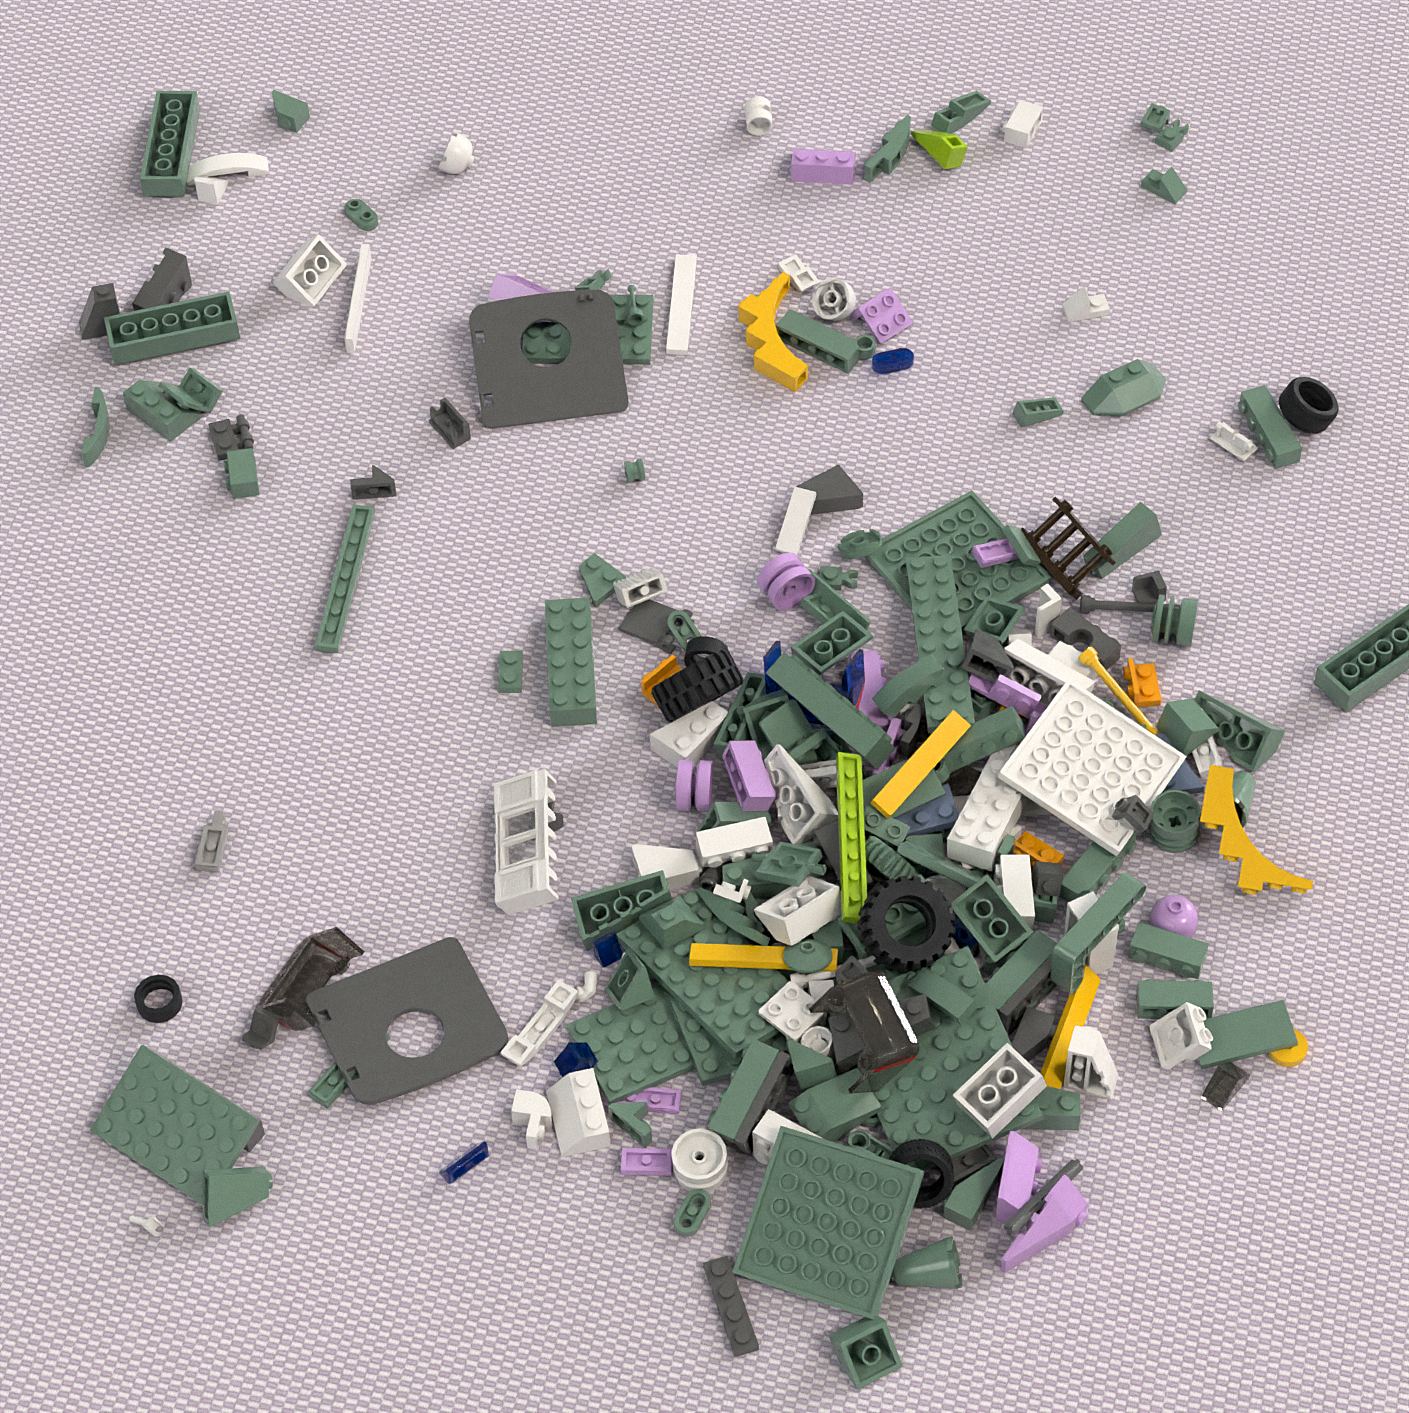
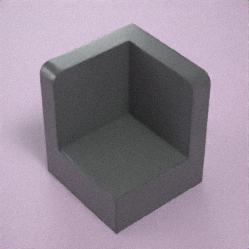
(1148, 587)

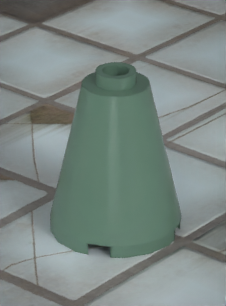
(1243, 792)
(930, 1266)

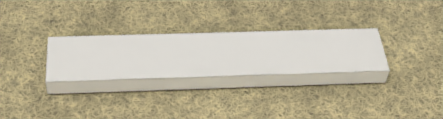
(357, 298)
(681, 304)

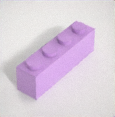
(873, 683)

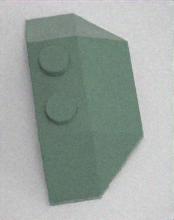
(1125, 389)

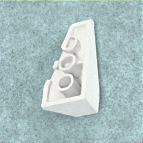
(801, 800)

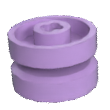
(785, 581)
(694, 785)

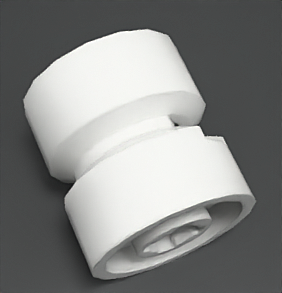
(758, 116)
(820, 1040)

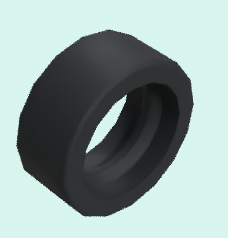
(701, 645)
(157, 982)

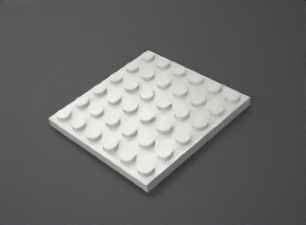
(1086, 760)

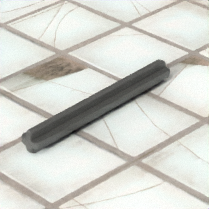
(1037, 1202)

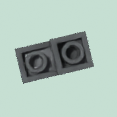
(912, 729)

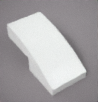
(800, 276)

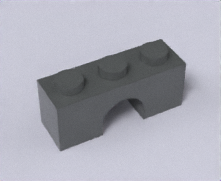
(1074, 628)

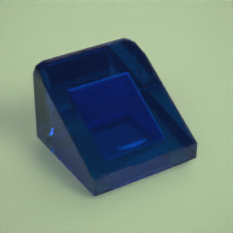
(607, 950)

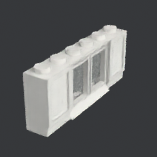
(523, 841)

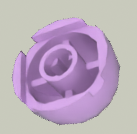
(1175, 915)

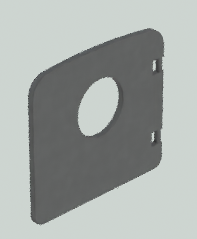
(580, 386)
(426, 980)

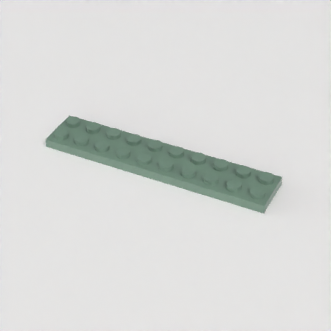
(940, 635)

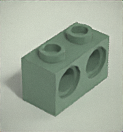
(887, 830)

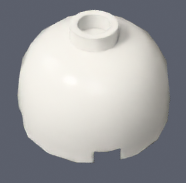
(457, 155)
(834, 299)

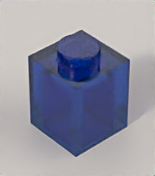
(574, 1058)

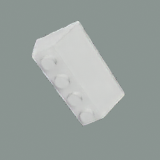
(1041, 672)

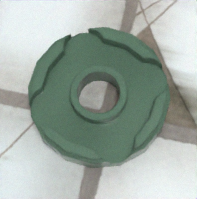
(860, 544)

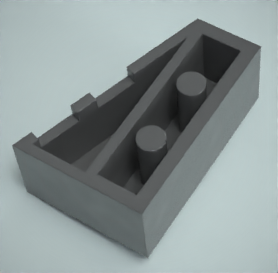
(167, 283)
(828, 839)

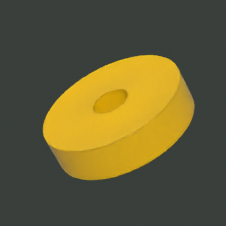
(1293, 1056)

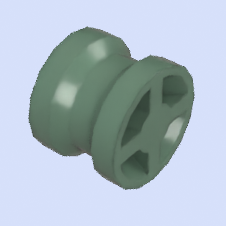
(634, 470)

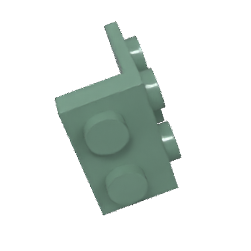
(193, 392)
(791, 730)

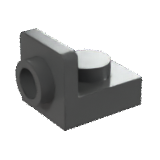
(1134, 811)
(262, 1029)

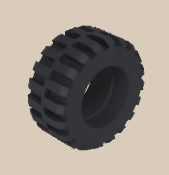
(697, 685)
(927, 902)

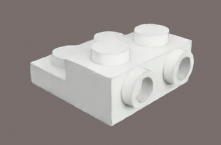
(1181, 1035)

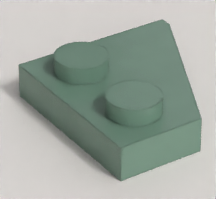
(599, 578)

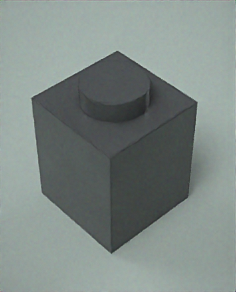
(1047, 878)

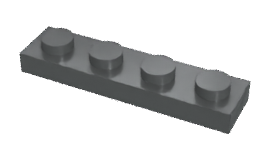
(731, 1306)

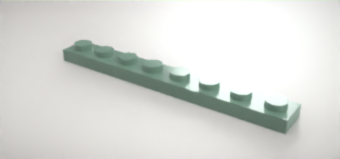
(345, 579)

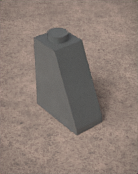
(100, 304)
(834, 491)
(986, 657)

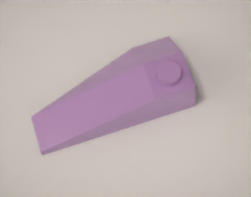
(1059, 1217)

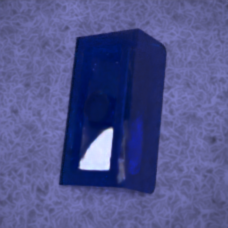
(465, 1162)

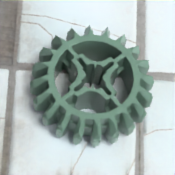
(886, 860)

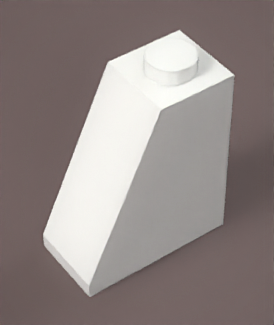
(678, 864)

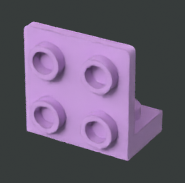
(883, 315)

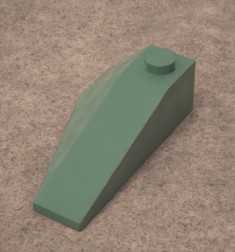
(1242, 734)

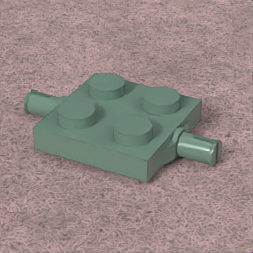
(788, 864)

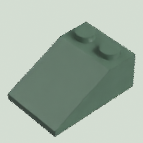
(831, 1109)

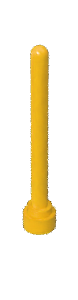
(1090, 658)

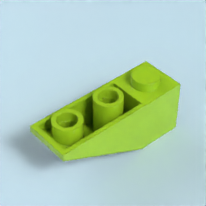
(942, 146)

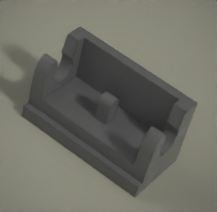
(450, 424)

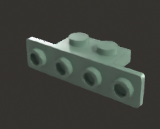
(826, 603)

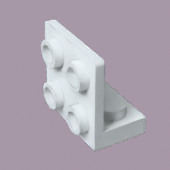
(790, 1012)

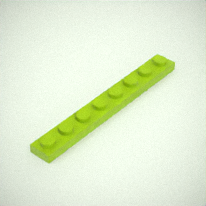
(851, 835)

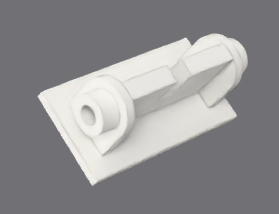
(1233, 442)

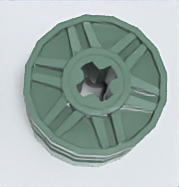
(1174, 620)
(1175, 821)

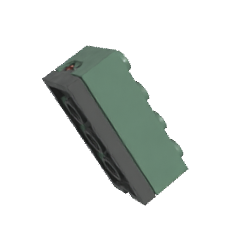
(1022, 980)
(753, 1090)

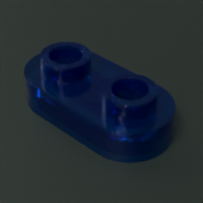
(892, 361)

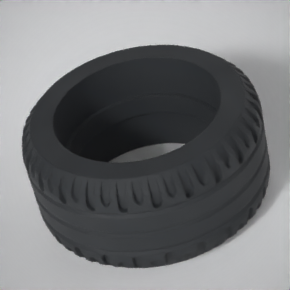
(1308, 405)
(934, 1152)

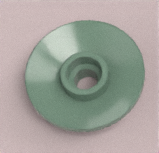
(808, 956)

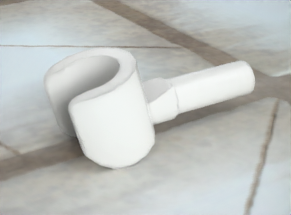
(149, 1224)

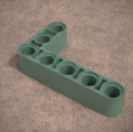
(1091, 929)

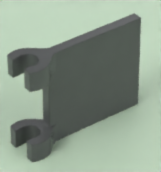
(649, 623)

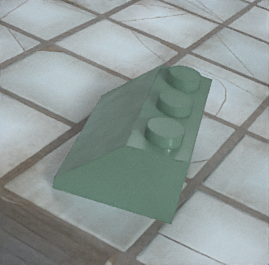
(158, 410)
(831, 643)
(991, 918)

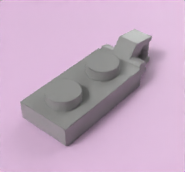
(212, 844)

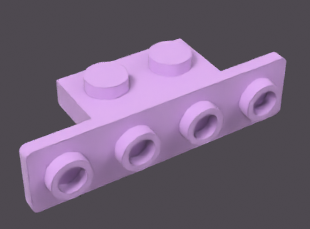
(1009, 694)

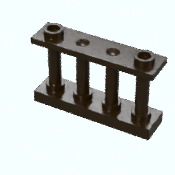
(1058, 568)

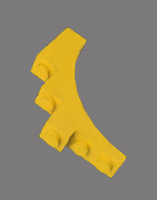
(771, 354)
(1255, 869)

